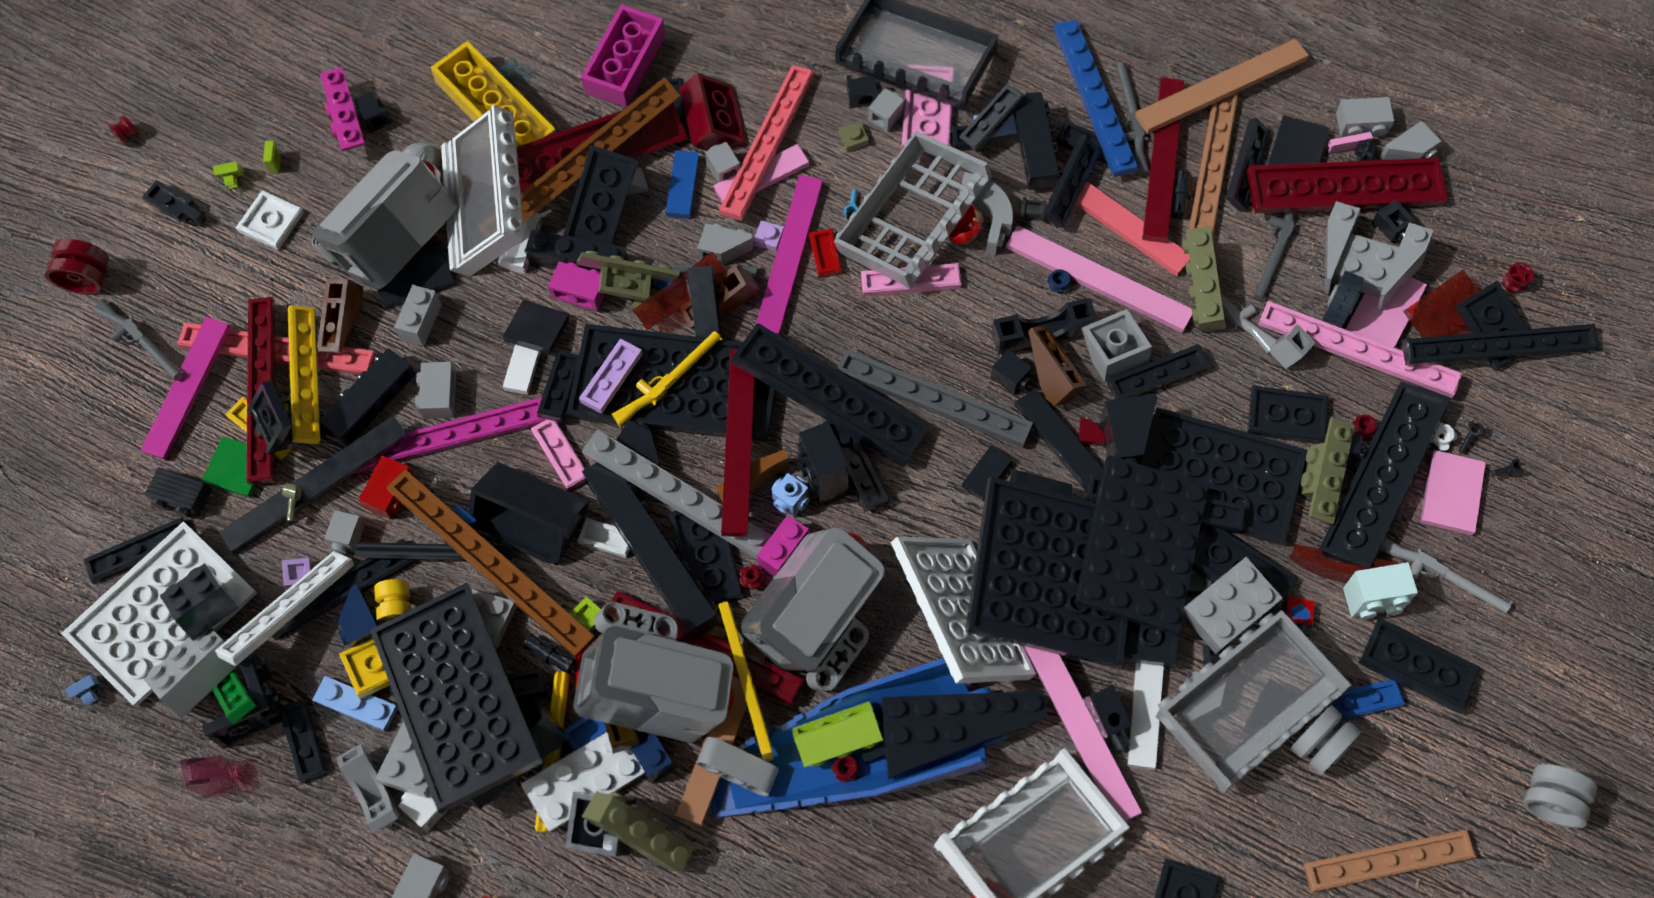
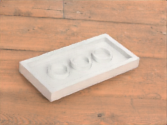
(585, 770)

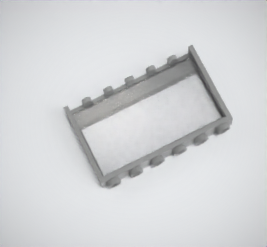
(1251, 699)

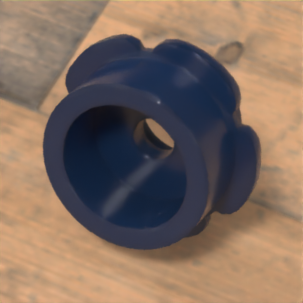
(1061, 275)

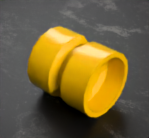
(393, 599)

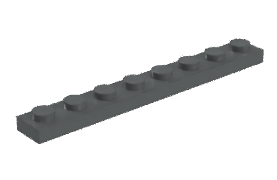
(935, 398)

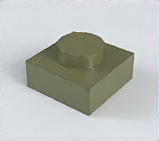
(853, 136)

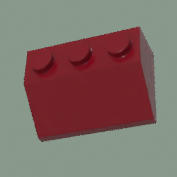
(712, 113)

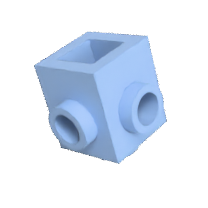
(790, 502)

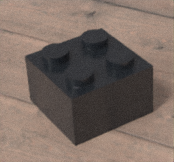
(198, 601)

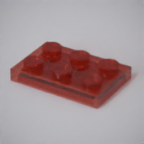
(1436, 312)

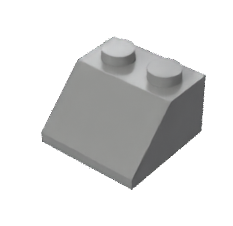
(1116, 344)

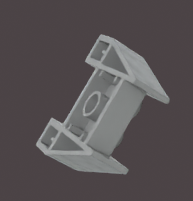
(1380, 264)

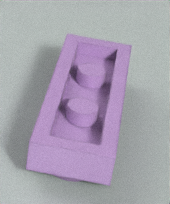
(610, 376)

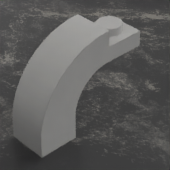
(997, 208)
(374, 797)

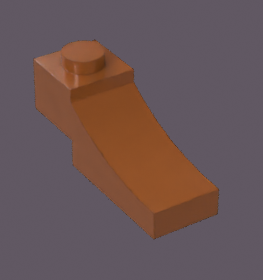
(762, 470)

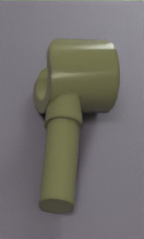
(294, 494)

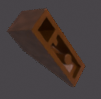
(733, 290)
(339, 313)
(1054, 369)

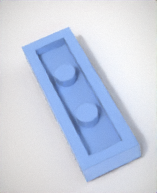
(345, 701)

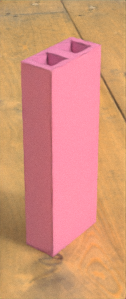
(1347, 143)

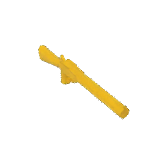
(653, 394)

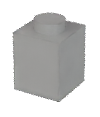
(886, 109)
(722, 162)
(1292, 346)
(344, 532)

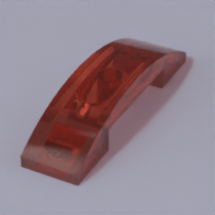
(672, 296)
(1310, 560)

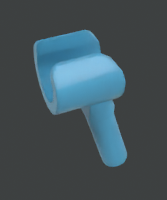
(852, 205)

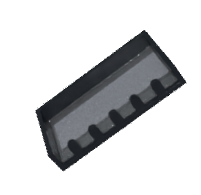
(917, 50)

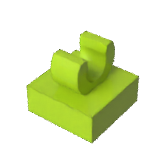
(229, 173)

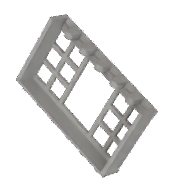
(886, 186)

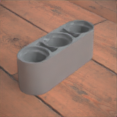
(737, 766)

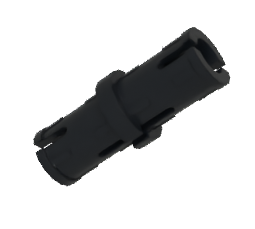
(1181, 194)
(549, 653)

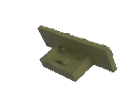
(626, 277)
(1326, 470)

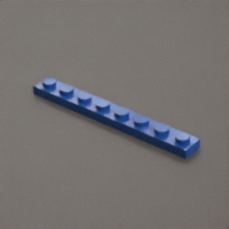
(1095, 98)

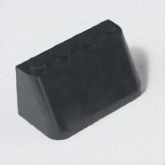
(526, 512)

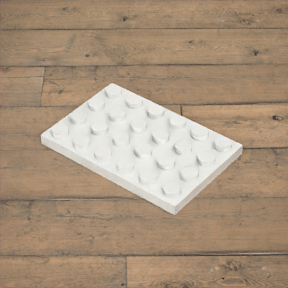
(942, 582)
(131, 626)

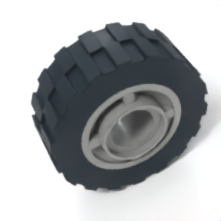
(1343, 299)

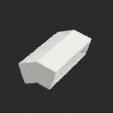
(515, 258)

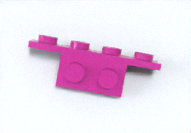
(341, 109)

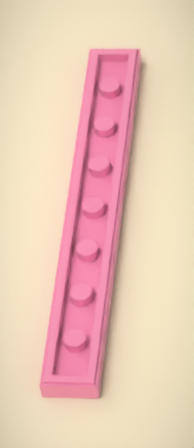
(1100, 279)
(1361, 349)
(1083, 732)

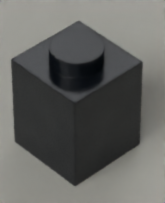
(1011, 372)

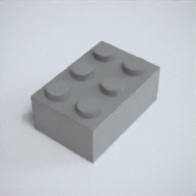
(1231, 605)
(189, 672)

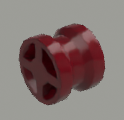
(124, 130)
(1521, 272)

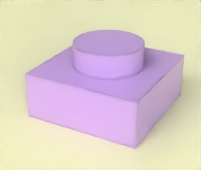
(768, 236)
(294, 570)

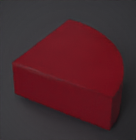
(1090, 433)

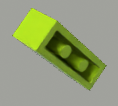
(837, 735)

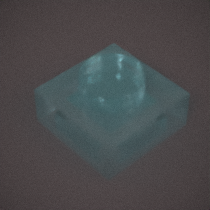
(508, 68)

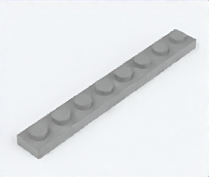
(669, 489)

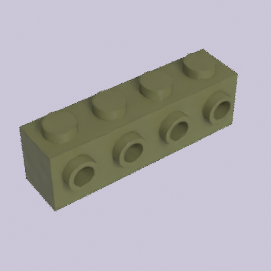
(1205, 278)
(638, 831)

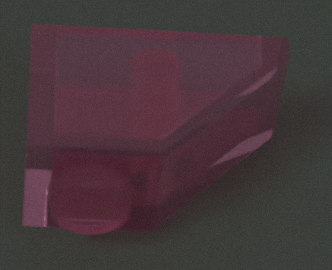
(208, 775)

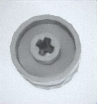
(1326, 740)
(1560, 796)

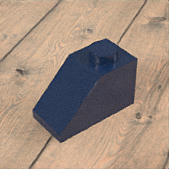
(356, 619)
(652, 756)

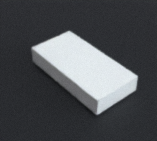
(521, 370)
(603, 537)

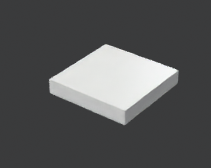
(270, 220)

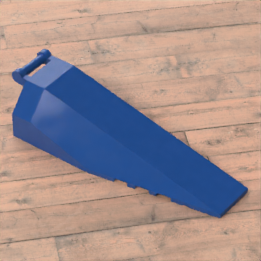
(818, 785)

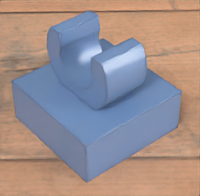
(84, 689)

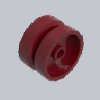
(77, 266)

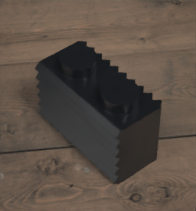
(177, 492)

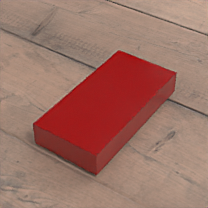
(825, 253)

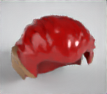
(968, 227)

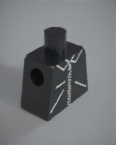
(1107, 705)

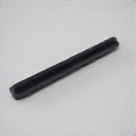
(417, 551)

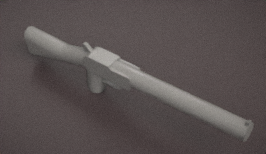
(1239, 318)
(1423, 560)

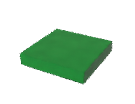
(228, 468)

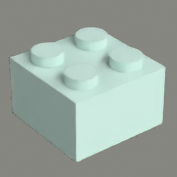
(1380, 591)

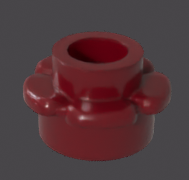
(1369, 422)
(754, 583)
(849, 762)

